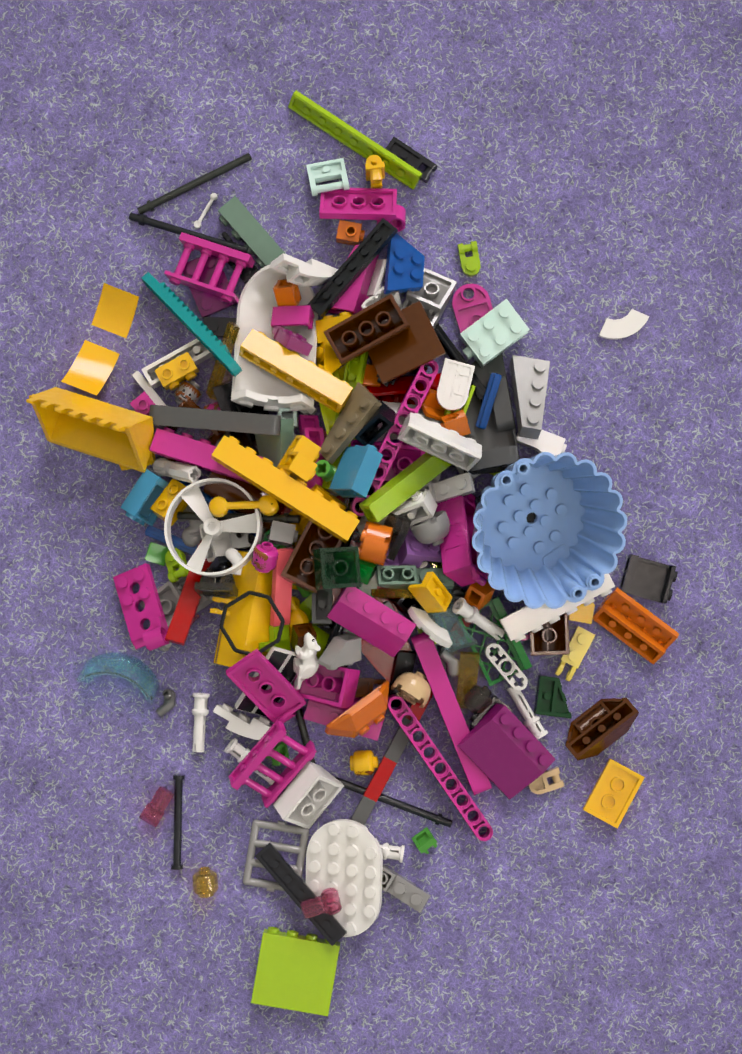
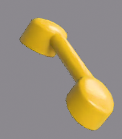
(219, 506)

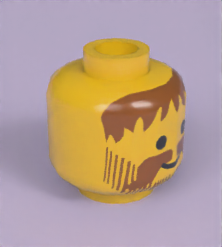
(363, 762)

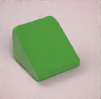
(156, 553)

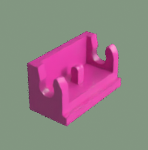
(293, 316)

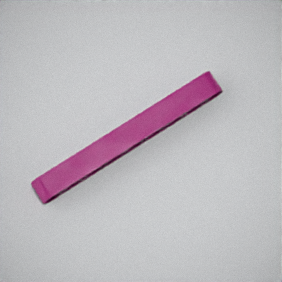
(403, 410)
(448, 707)
(444, 775)

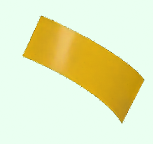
(93, 361)

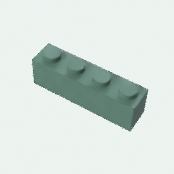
(250, 231)

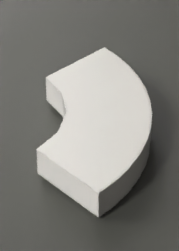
(623, 327)
(432, 629)

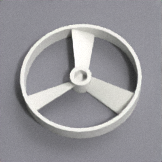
(244, 524)

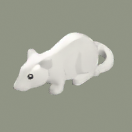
(306, 663)

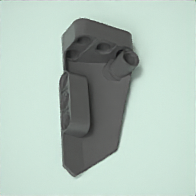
(499, 437)

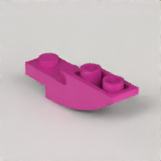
(311, 429)

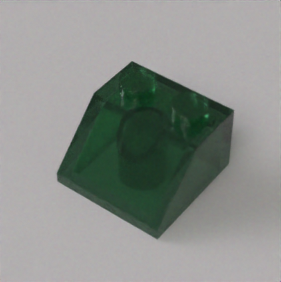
(336, 568)

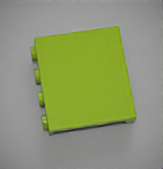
(295, 971)

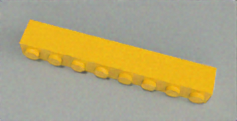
(285, 489)

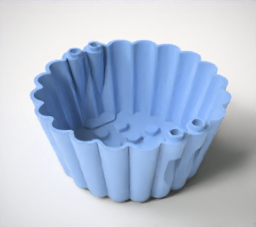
(566, 544)

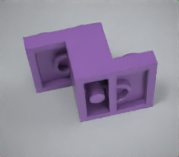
(414, 553)

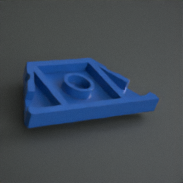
(403, 267)

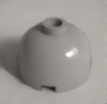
(432, 529)

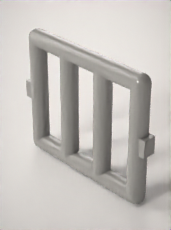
(254, 842)

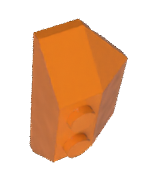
(361, 715)

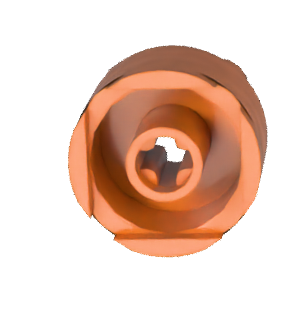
(375, 542)

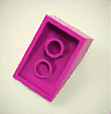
(331, 686)

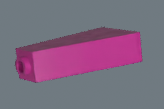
(356, 293)

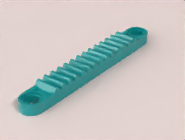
(192, 323)

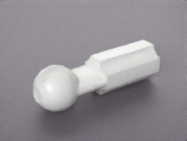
(176, 470)

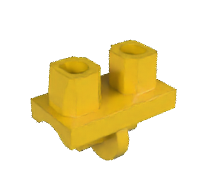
(375, 171)

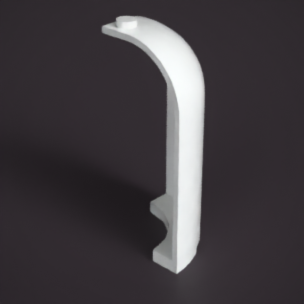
(254, 312)

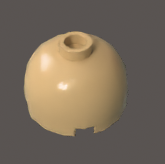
(413, 688)

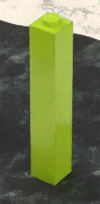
(402, 487)

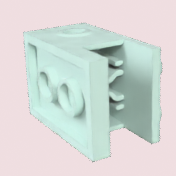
(493, 333)

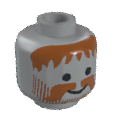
(187, 392)

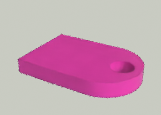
(470, 310)

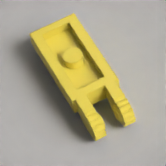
(578, 647)

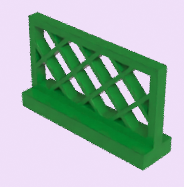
(516, 648)

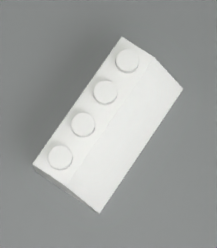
(440, 441)

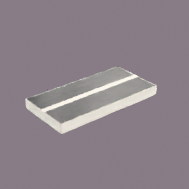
(283, 662)

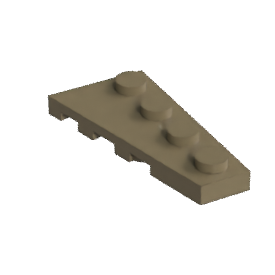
(351, 420)

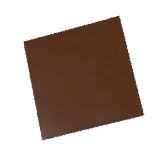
(409, 348)

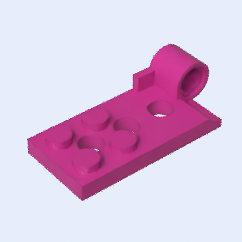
(388, 209)
(155, 635)
(264, 698)

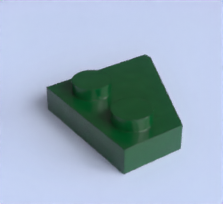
(550, 698)

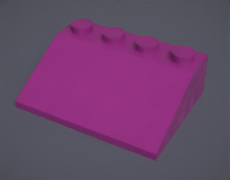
(506, 751)

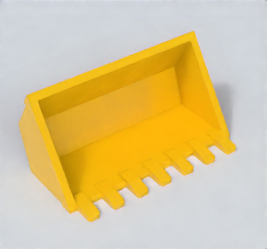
(94, 427)
(246, 620)

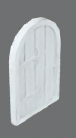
(454, 384)

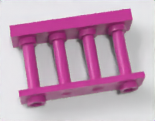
(207, 249)
(265, 748)

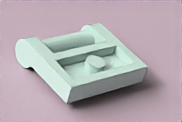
(325, 172)

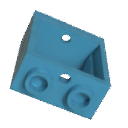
(143, 497)

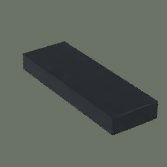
(403, 663)

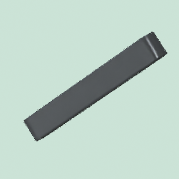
(215, 419)

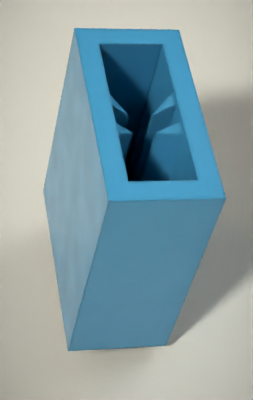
(356, 471)

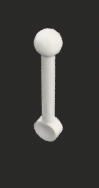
(197, 224)

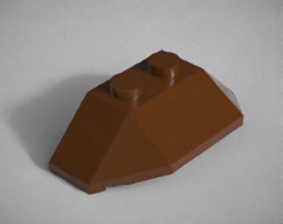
(600, 727)

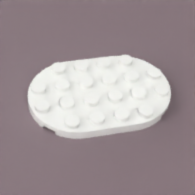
(351, 861)

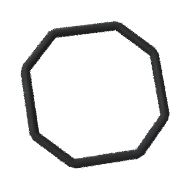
(240, 598)

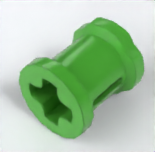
(330, 470)

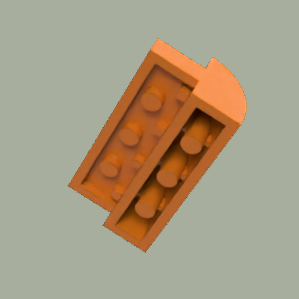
(635, 625)

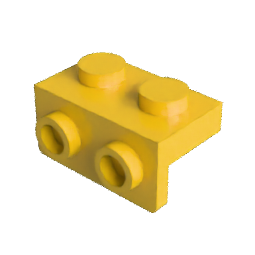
(176, 371)

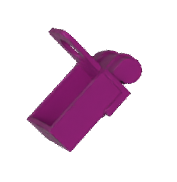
(291, 340)

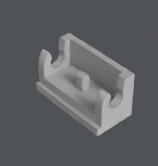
(241, 540)

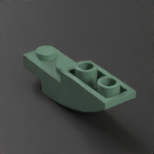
(404, 575)

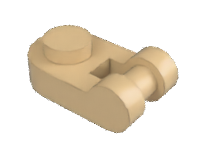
(541, 784)

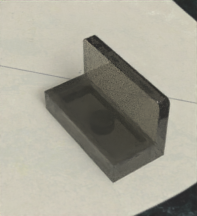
(400, 531)

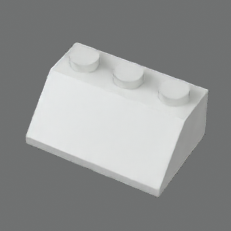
(308, 795)

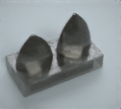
(209, 587)

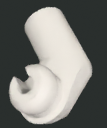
(234, 557)

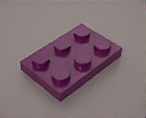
(207, 303)

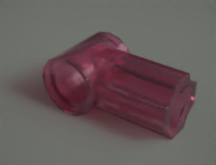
(155, 809)
(327, 903)

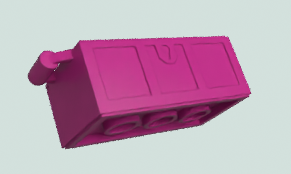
(457, 552)

